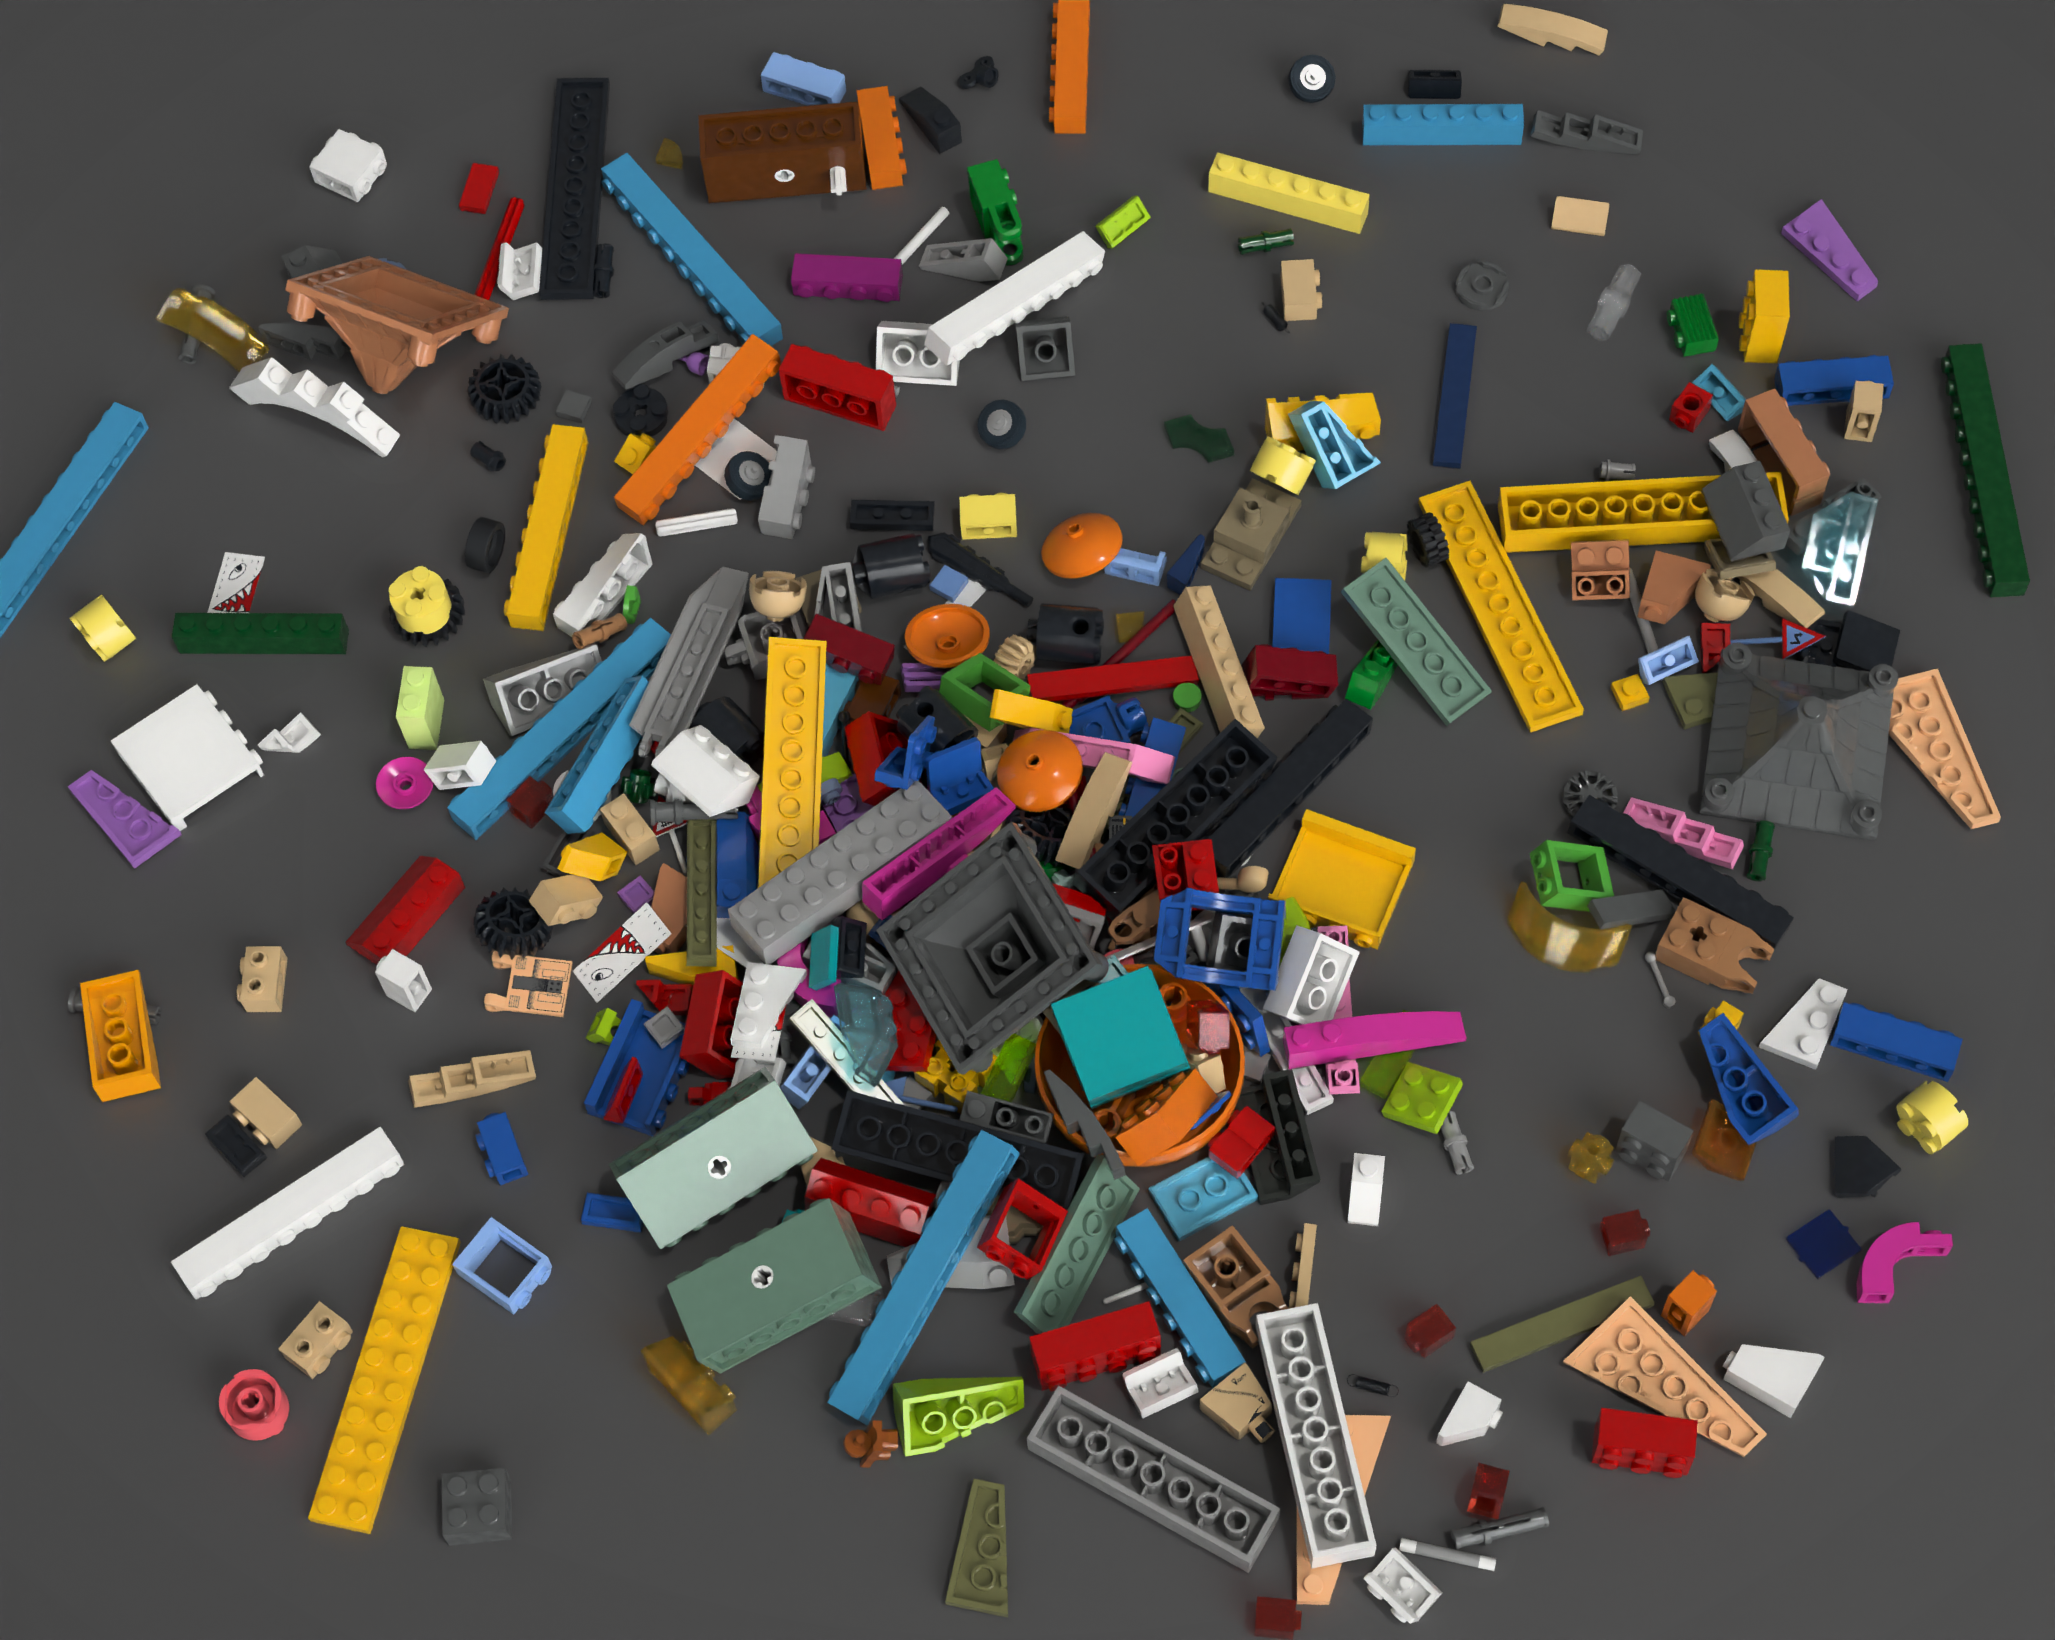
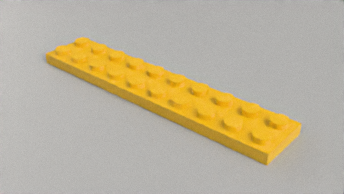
(1502, 609)
(791, 753)
(384, 1380)

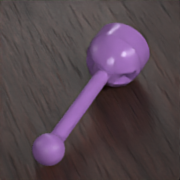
(697, 362)

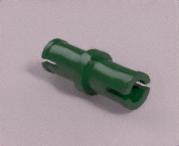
(1265, 241)
(1760, 850)

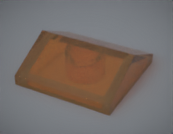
(1720, 1144)

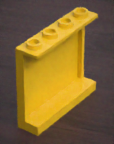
(1345, 877)

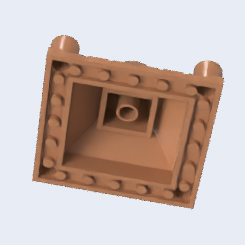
(391, 315)

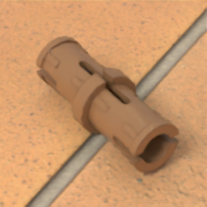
(599, 631)

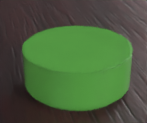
(1187, 697)

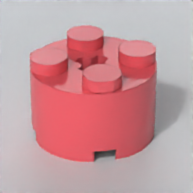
(242, 1413)

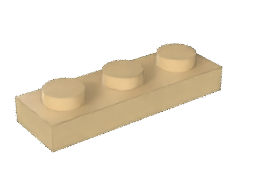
(1302, 1271)

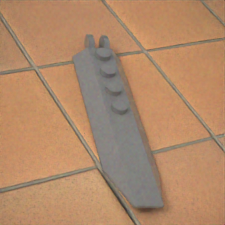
(690, 659)

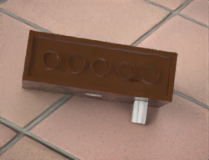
(782, 152)

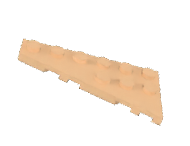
(1935, 741)
(1651, 1368)
(1317, 1584)

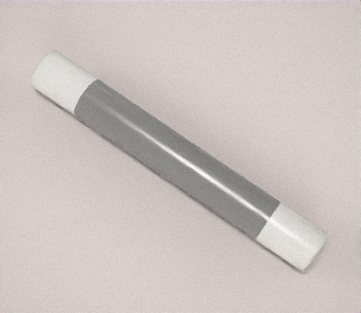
(1447, 1554)

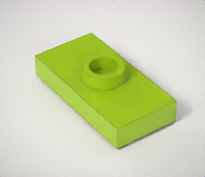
(1123, 221)

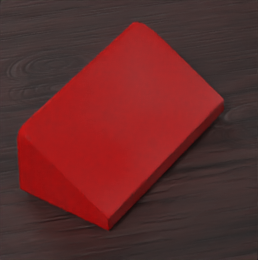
(624, 1092)

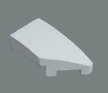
(292, 738)

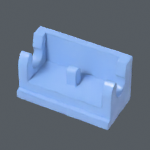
(1137, 566)

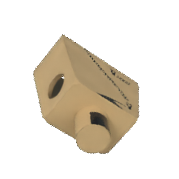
(1239, 1405)

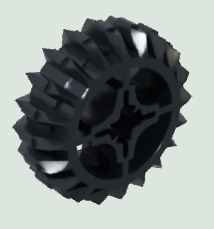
(489, 383)
(456, 613)
(1045, 828)
(510, 924)

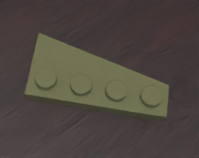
(1692, 697)
(981, 1557)

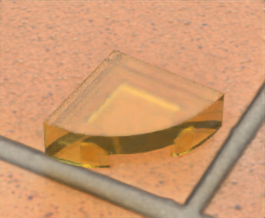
(670, 154)
(1129, 624)

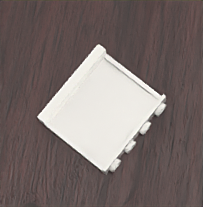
(186, 754)

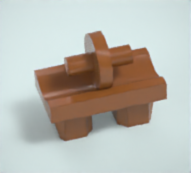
(871, 1444)

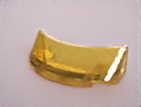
(213, 327)
(1562, 943)

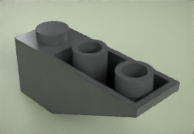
(1006, 1117)

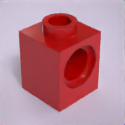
(1692, 398)

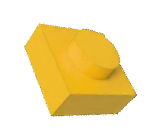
(1629, 692)

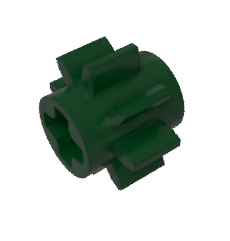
(638, 786)

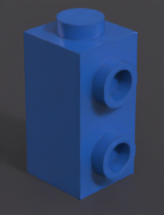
(502, 1148)

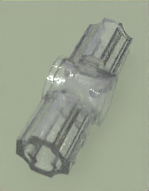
(1614, 302)

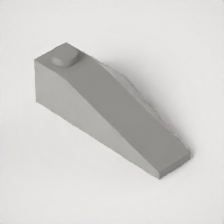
(533, 688)

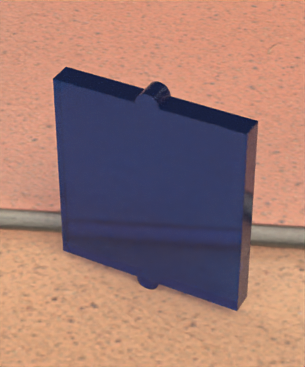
(1823, 1244)

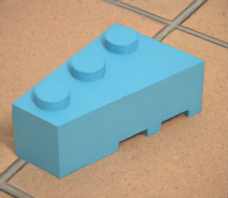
(1331, 444)

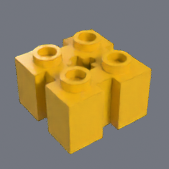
(951, 1084)

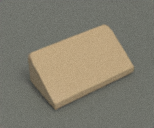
(1580, 216)

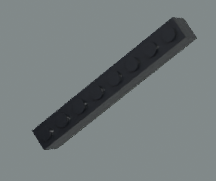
(1288, 786)
(1675, 870)

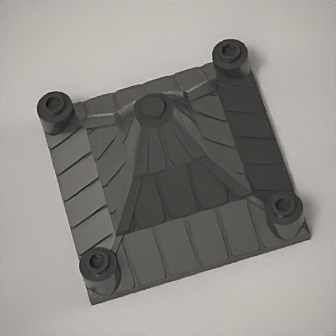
(1798, 744)
(989, 948)

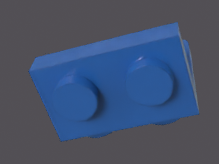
(906, 765)
(957, 776)

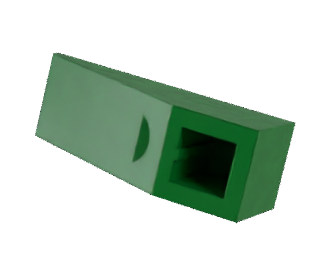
(1371, 676)

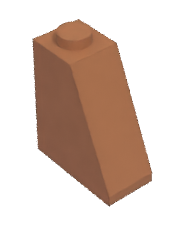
(1669, 586)
(671, 907)

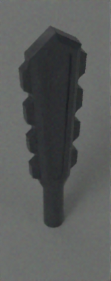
(964, 559)

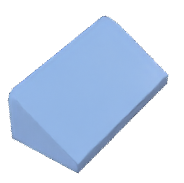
(1667, 660)

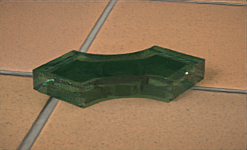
(1187, 433)

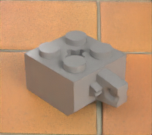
(753, 644)

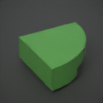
(631, 604)

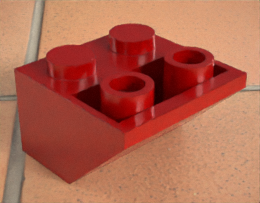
(1185, 866)

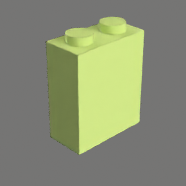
(420, 708)

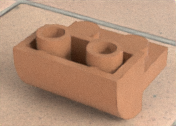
(1600, 569)

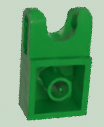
(996, 206)

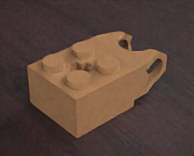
(1140, 922)
(1718, 948)
(1235, 1295)

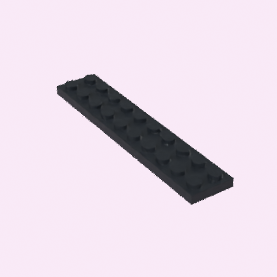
(574, 188)

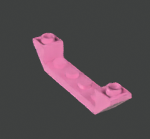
(1146, 765)
(1342, 1075)

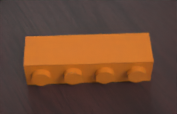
(880, 137)

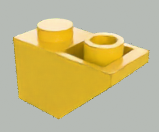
(593, 857)

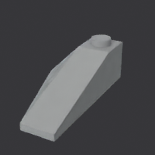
(974, 1268)

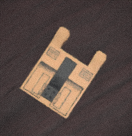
(534, 985)

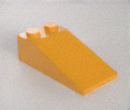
(119, 1036)

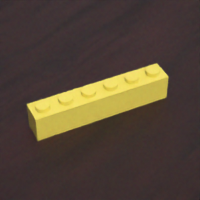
(1288, 193)

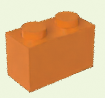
(1689, 1302)

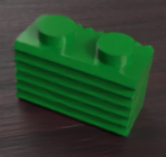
(1692, 325)

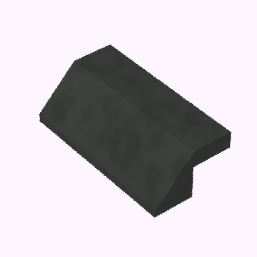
(1288, 1160)

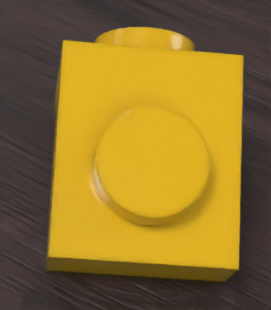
(635, 451)

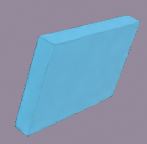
(1200, 1197)

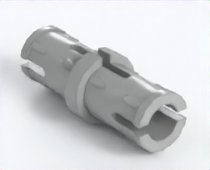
(1456, 1144)

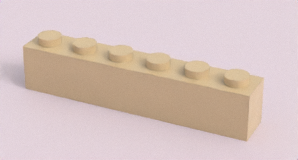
(1216, 659)

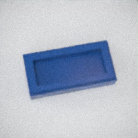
(610, 1213)

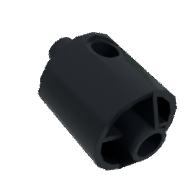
(891, 566)
(1067, 633)
(950, 722)
(731, 728)

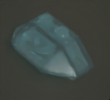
(1839, 547)
(866, 1029)

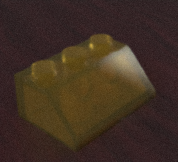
(690, 1382)

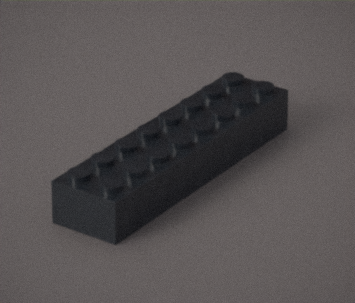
(1177, 813)
(937, 1144)

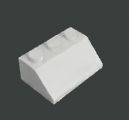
(904, 355)
(706, 771)
(1311, 978)

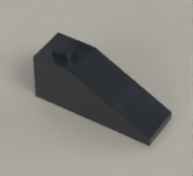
(933, 119)

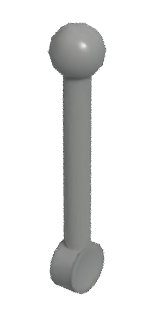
(1669, 1001)

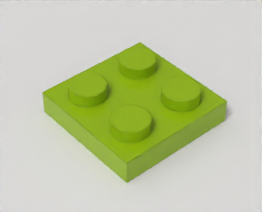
(1422, 1097)

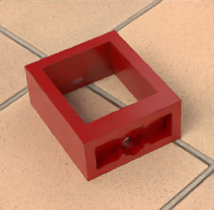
(1036, 1207)

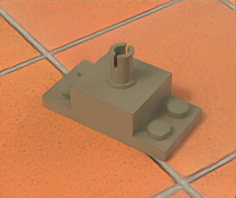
(1250, 533)

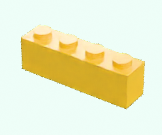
(1355, 410)

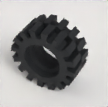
(1428, 539)

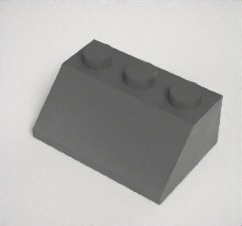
(1746, 512)

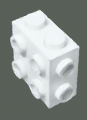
(348, 165)

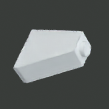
(1772, 1374)

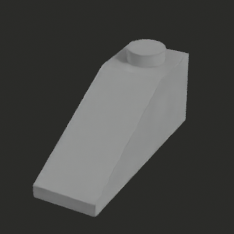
(968, 260)

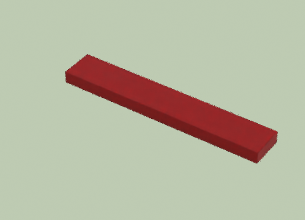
(1112, 679)

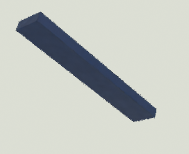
(1455, 396)

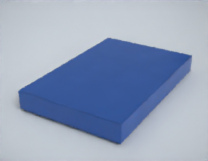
(1302, 614)

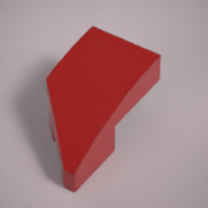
(1712, 640)
(674, 996)

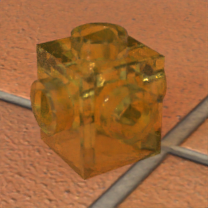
(1591, 1157)

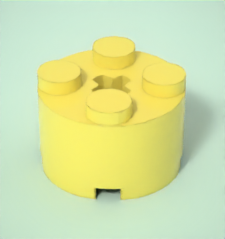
(1282, 465)
(1385, 545)
(420, 601)
(102, 628)
(1931, 1116)

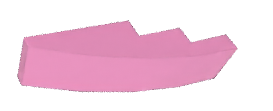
(1694, 836)

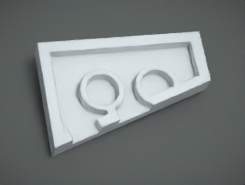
(762, 1000)
(1807, 1026)

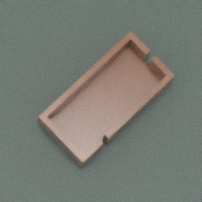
(1803, 473)

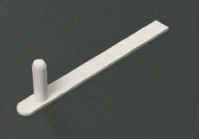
(1196, 932)

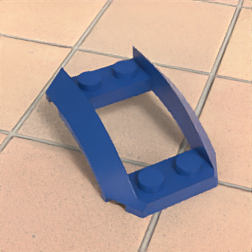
(1264, 939)

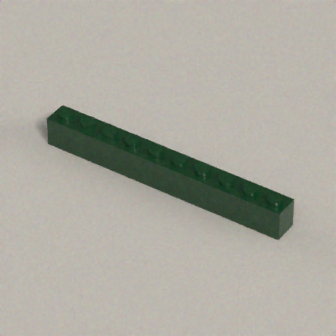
(1985, 470)

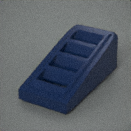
(1185, 567)

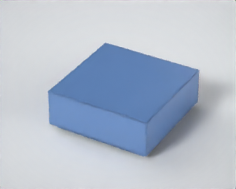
(948, 583)

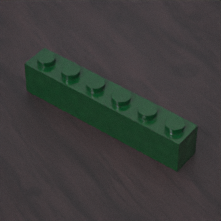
(260, 633)

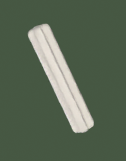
(696, 522)

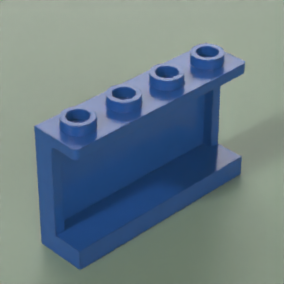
(659, 1066)

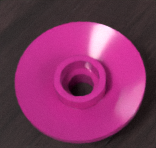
(398, 774)

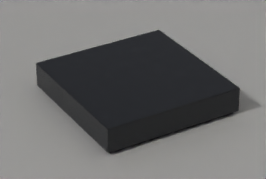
(1865, 642)

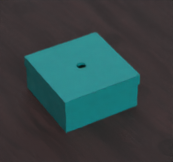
(1120, 1037)

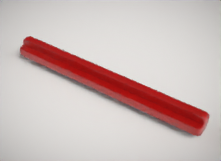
(505, 234)

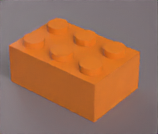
(1165, 1116)

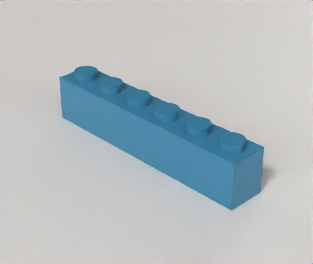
(1442, 124)
(599, 761)
(1179, 1297)

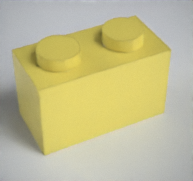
(988, 516)

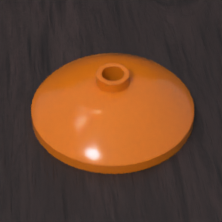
(1081, 545)
(947, 635)
(1050, 780)

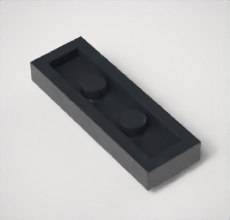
(892, 515)

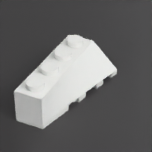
(604, 584)

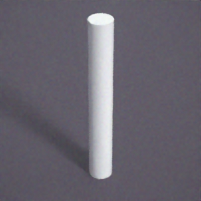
(922, 235)

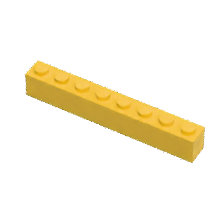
(547, 527)

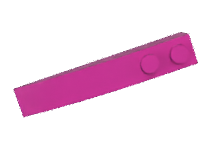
(934, 854)
(1369, 1036)

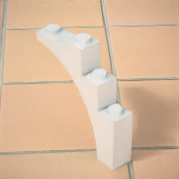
(337, 404)

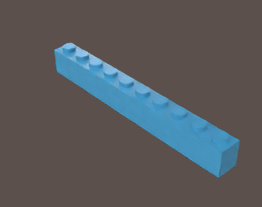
(689, 251)
(66, 507)
(559, 730)
(923, 1277)

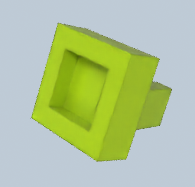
(601, 1027)

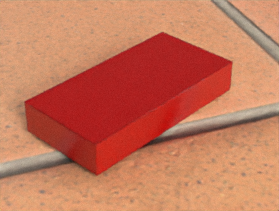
(479, 188)

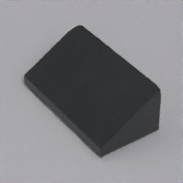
(1434, 84)
(851, 947)

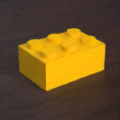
(1764, 316)

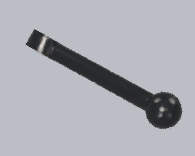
(844, 717)

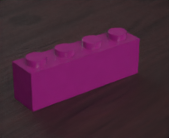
(847, 277)

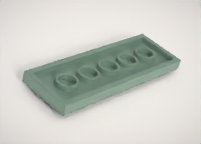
(1416, 641)
(1078, 1249)

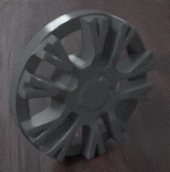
(1589, 789)

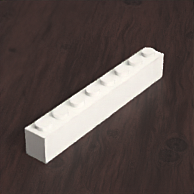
(1014, 298)
(288, 1213)

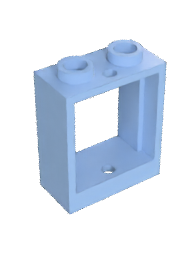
(481, 1247)

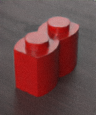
(1241, 1141)

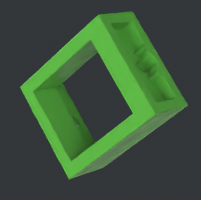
(957, 686)
(1592, 869)

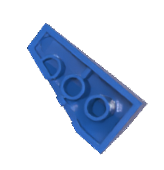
(735, 862)
(1748, 1090)

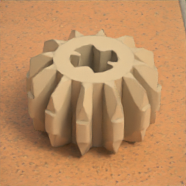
(1016, 656)

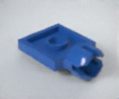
(1109, 719)
(1246, 1016)

